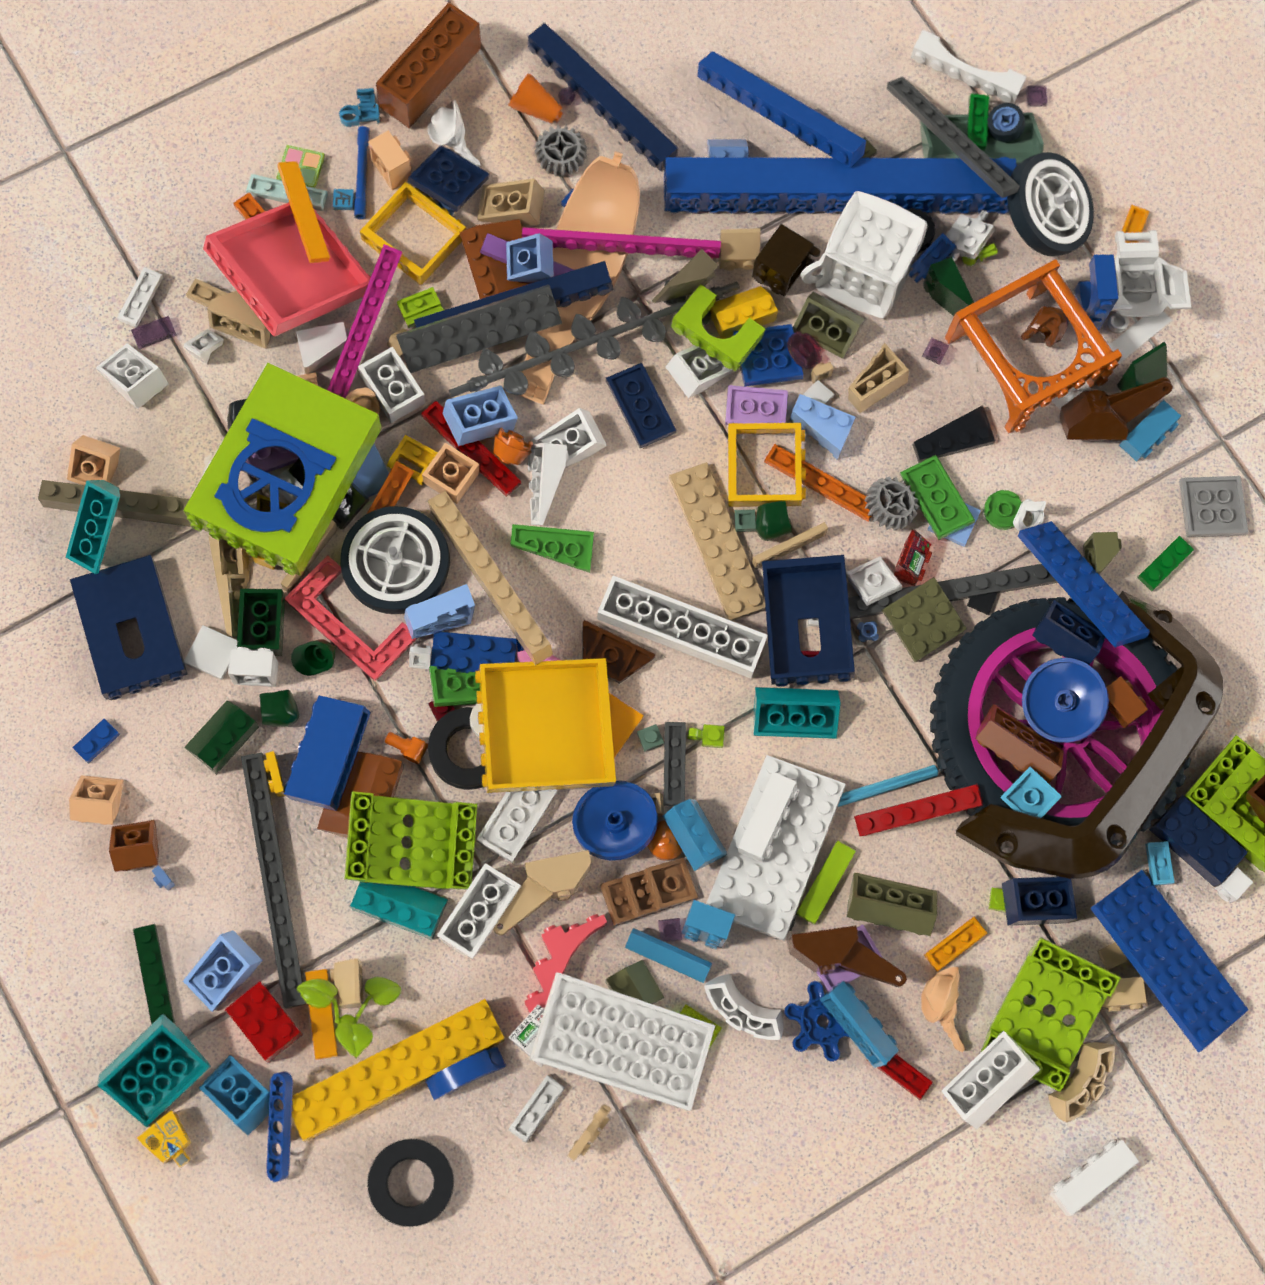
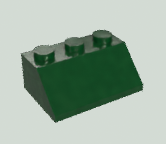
(222, 736)

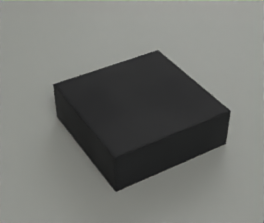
(982, 602)

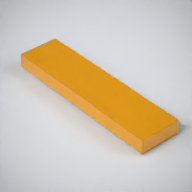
(322, 1023)

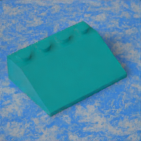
(153, 1071)

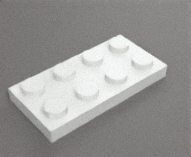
(514, 821)

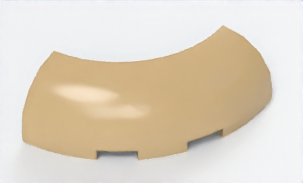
(1086, 1082)

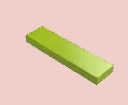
(825, 882)

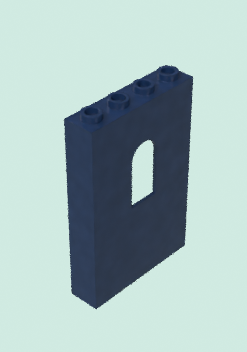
(808, 591)
(118, 596)

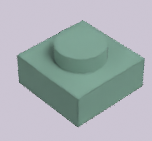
(745, 520)
(650, 738)

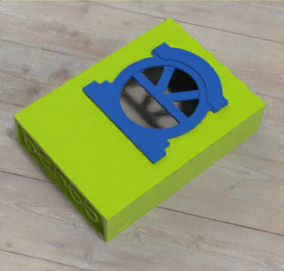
(327, 436)

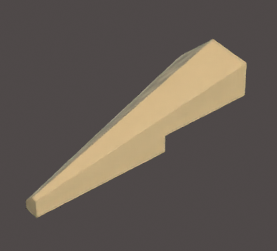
(231, 576)

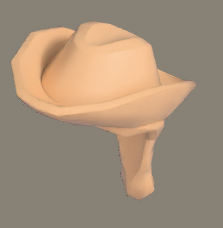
(940, 1002)

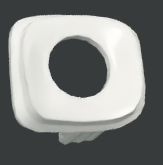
(1036, 510)

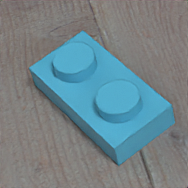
(1160, 863)

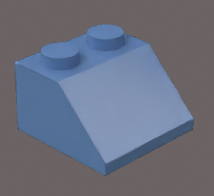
(727, 148)
(530, 259)

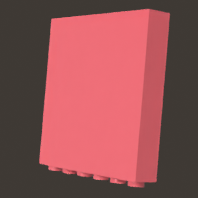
(273, 273)

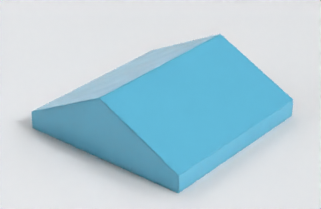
(1031, 794)

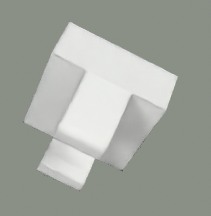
(420, 657)

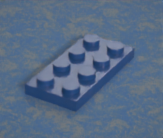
(468, 651)

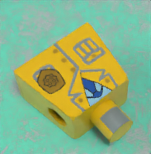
(167, 1139)

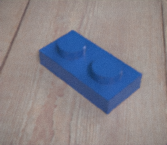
(96, 741)

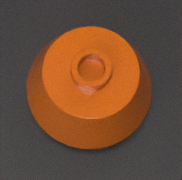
(511, 447)

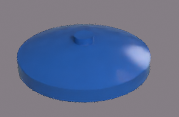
(1065, 700)
(615, 821)

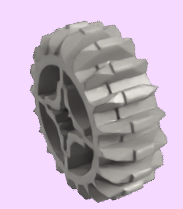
(551, 157)
(900, 512)

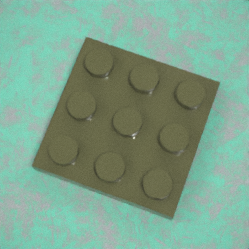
(924, 619)

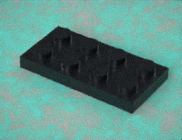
(350, 505)

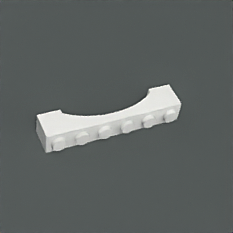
(1000, 84)

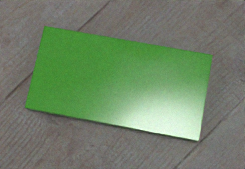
(937, 497)

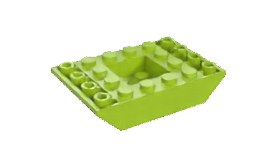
(1222, 795)

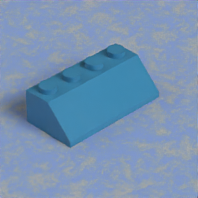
(859, 1024)

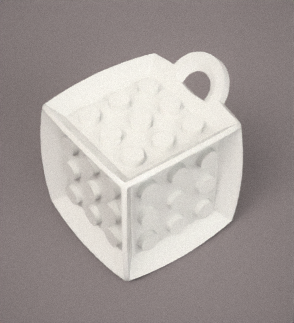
(868, 254)

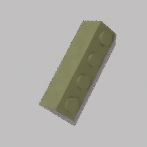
(892, 904)

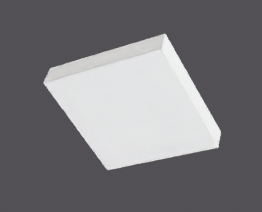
(873, 581)
(211, 652)

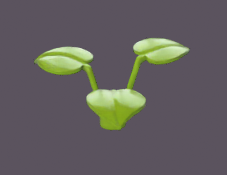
(349, 1032)

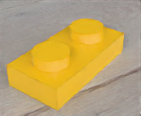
(272, 766)

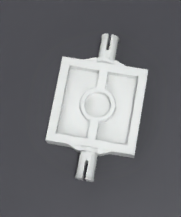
(970, 235)

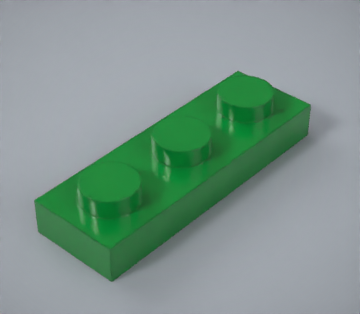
(977, 119)
(1165, 563)

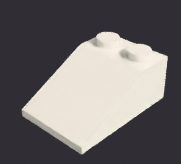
(696, 370)
(133, 375)
(577, 432)

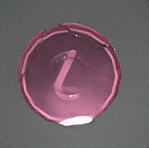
(804, 350)

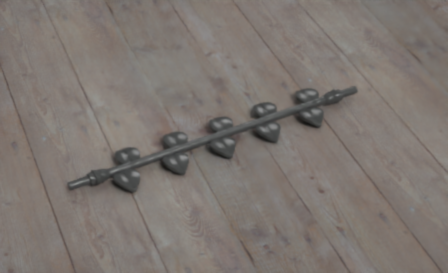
(583, 330)

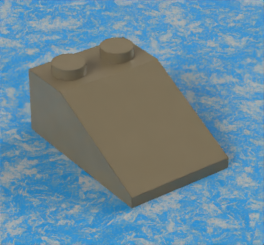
(687, 280)

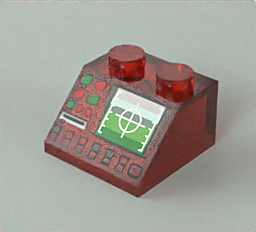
(912, 559)

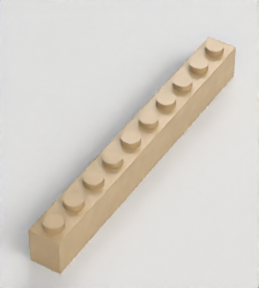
(490, 578)

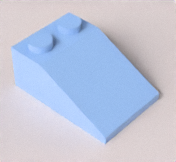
(222, 969)

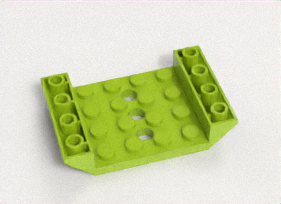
(439, 837)
(1072, 988)

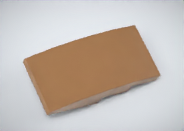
(648, 891)

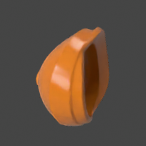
(664, 844)

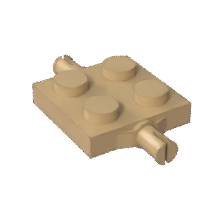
(591, 1133)

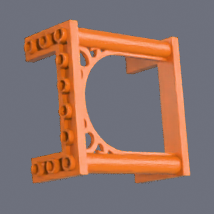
(1018, 398)

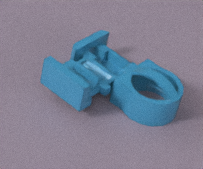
(365, 113)

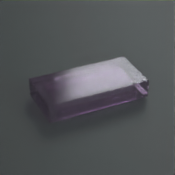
(153, 332)

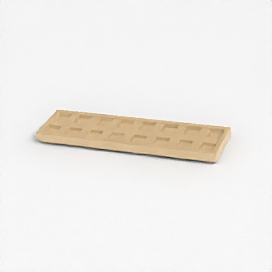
(718, 542)

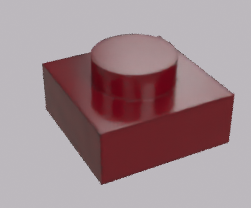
(440, 711)

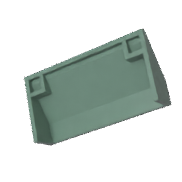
(1026, 145)

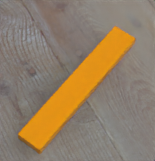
(303, 212)

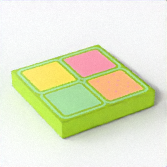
(309, 163)

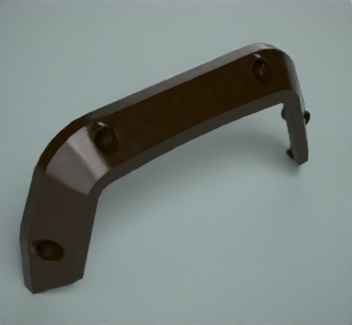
(1122, 812)

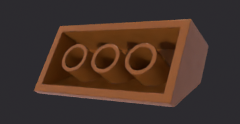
(1019, 744)

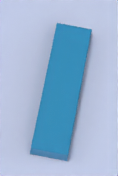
(668, 955)

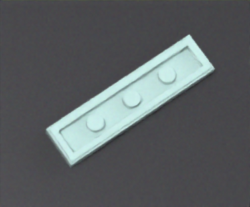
(275, 190)

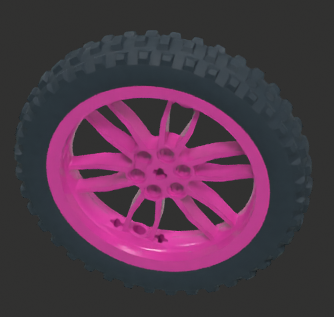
(978, 663)

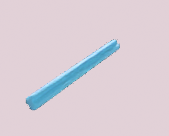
(888, 785)

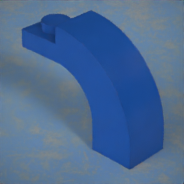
(465, 1072)

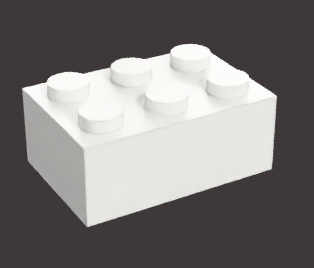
(392, 384)

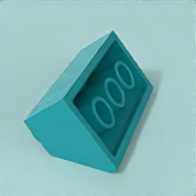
(93, 524)
(796, 712)
(401, 907)

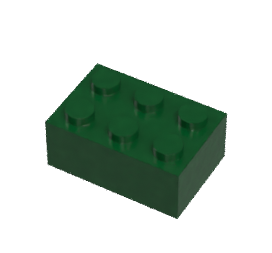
(261, 619)

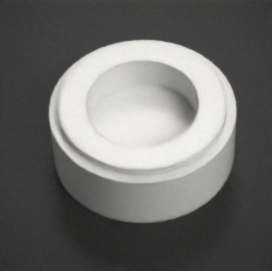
(1117, 323)

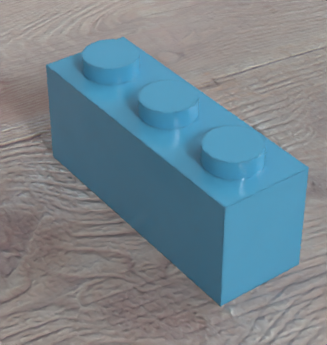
(1150, 431)

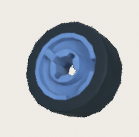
(1006, 131)

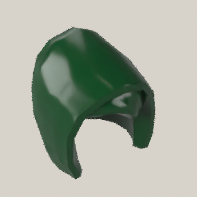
(773, 521)
(278, 709)

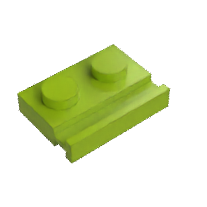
(419, 305)

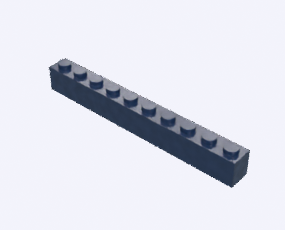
(601, 96)
(566, 289)

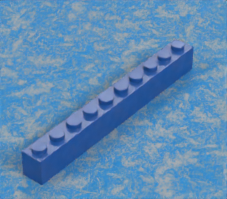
(781, 109)

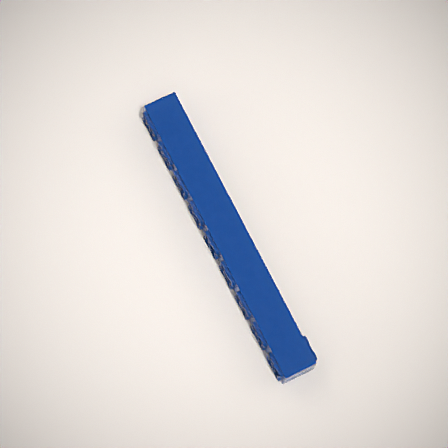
(826, 184)

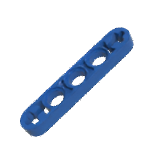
(279, 1163)

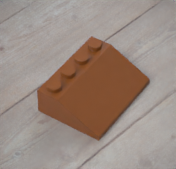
(489, 273)
(369, 775)

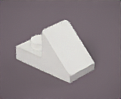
(203, 345)

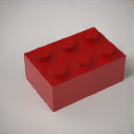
(263, 1022)

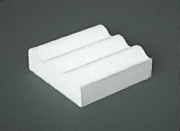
(819, 393)

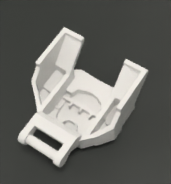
(1145, 280)

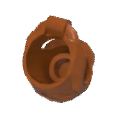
(1050, 322)

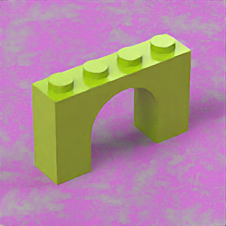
(729, 351)

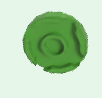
(1001, 509)

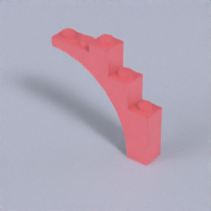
(560, 948)

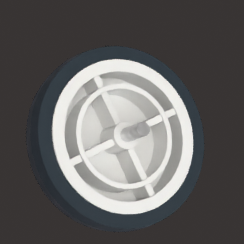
(1052, 204)
(394, 559)

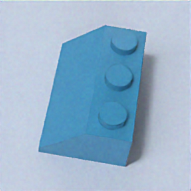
(694, 834)

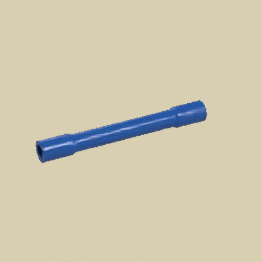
(360, 201)

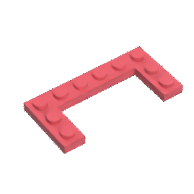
(304, 601)

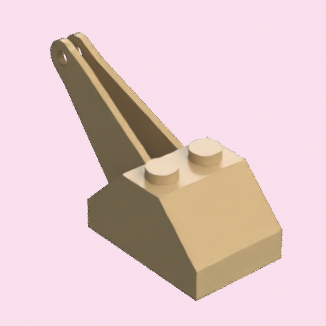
(236, 318)
(546, 879)

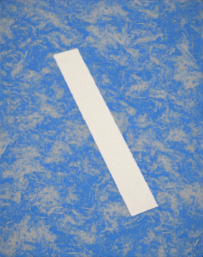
(1126, 344)

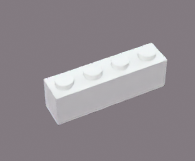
(767, 817)
(1093, 1177)

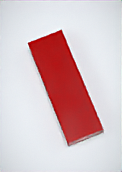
(906, 1076)

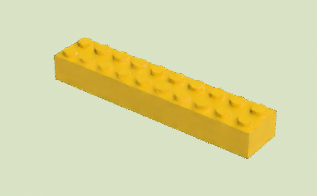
(394, 1070)

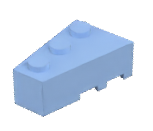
(823, 423)
(440, 612)

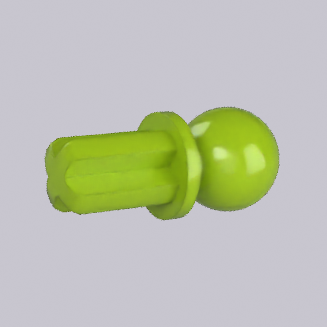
(987, 251)

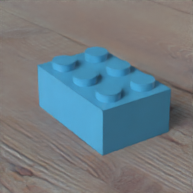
(707, 925)

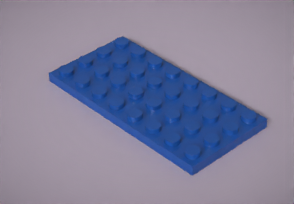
(1169, 960)

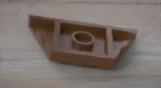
(621, 655)

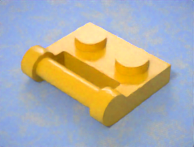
(415, 453)

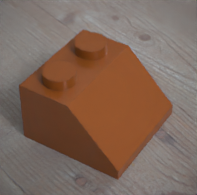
(134, 846)

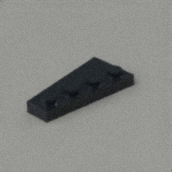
(960, 435)

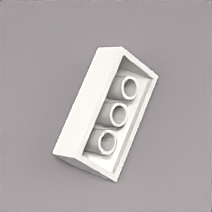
(478, 911)
(990, 1080)

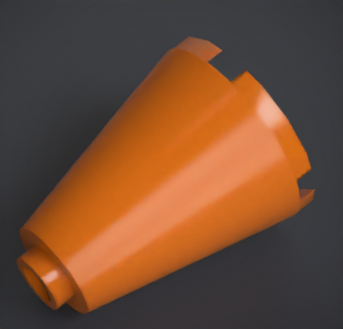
(535, 101)

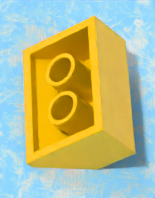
(735, 310)

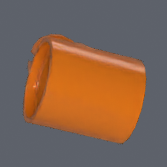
(412, 749)

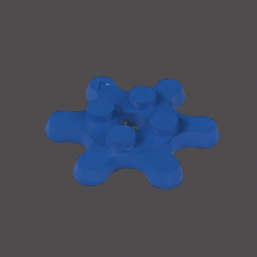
(810, 1031)

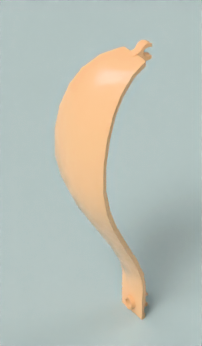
(601, 203)

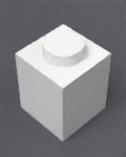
(1233, 886)

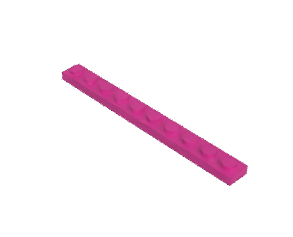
(627, 243)
(364, 321)

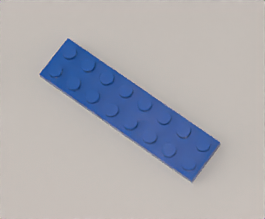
(1083, 584)

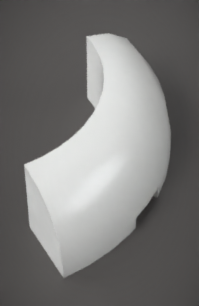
(741, 1012)

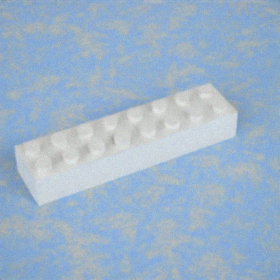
(681, 626)

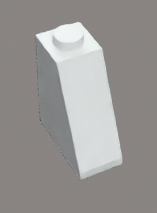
(321, 344)

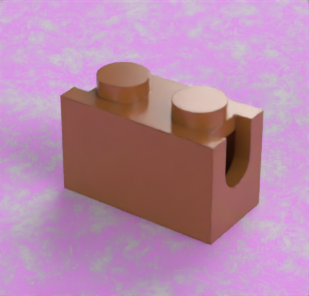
(1124, 702)

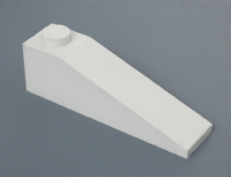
(547, 467)

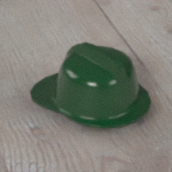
(313, 657)

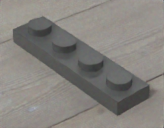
(674, 763)

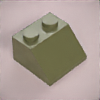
(1101, 549)
(636, 983)

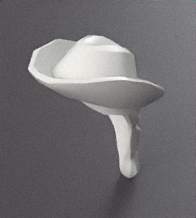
(448, 129)

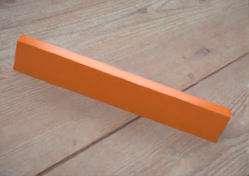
(820, 482)

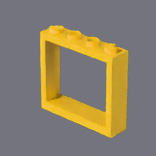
(427, 204)
(765, 428)

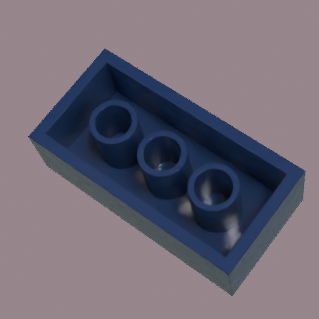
(1198, 841)

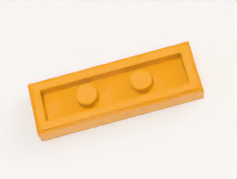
(955, 944)

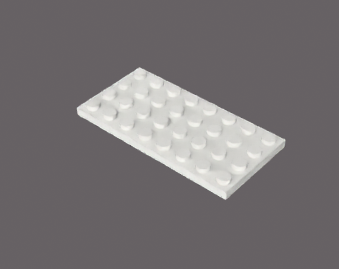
(769, 892)
(622, 1042)

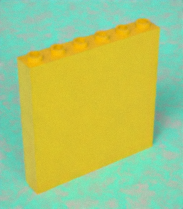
(545, 725)

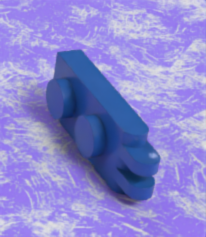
(938, 251)

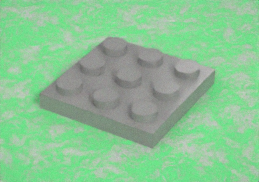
(1213, 506)

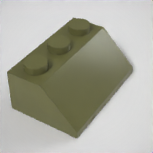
(828, 324)

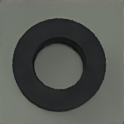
(437, 747)
(381, 1169)

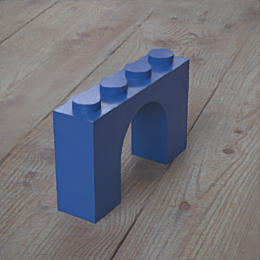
(1101, 292)

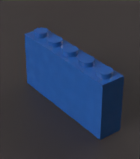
(327, 753)

